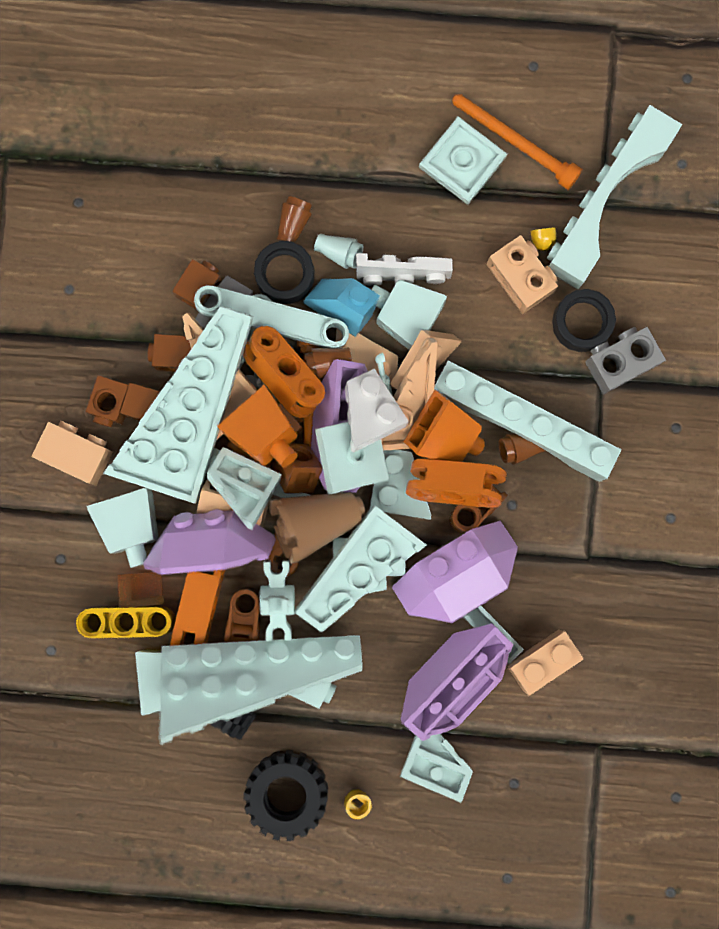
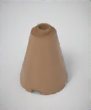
(314, 521)

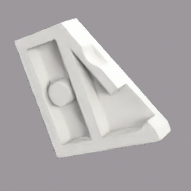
(371, 410)

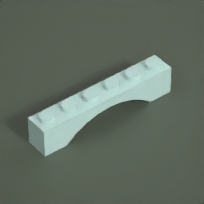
(645, 146)
(560, 438)

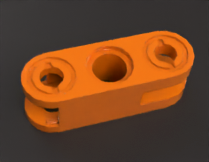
(269, 353)
(455, 482)
(197, 606)

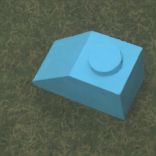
(344, 301)

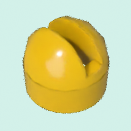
(544, 238)
(352, 808)

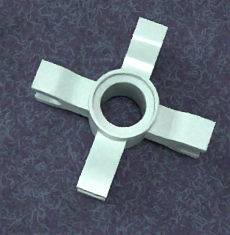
(277, 600)

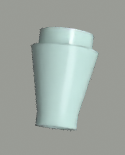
(339, 249)

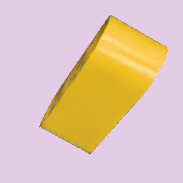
(111, 626)

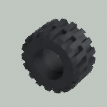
(280, 822)

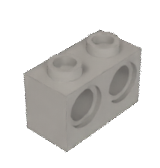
(626, 363)

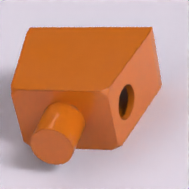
(261, 429)
(444, 431)

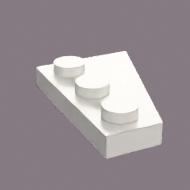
(391, 268)

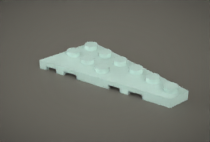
(180, 427)
(238, 677)

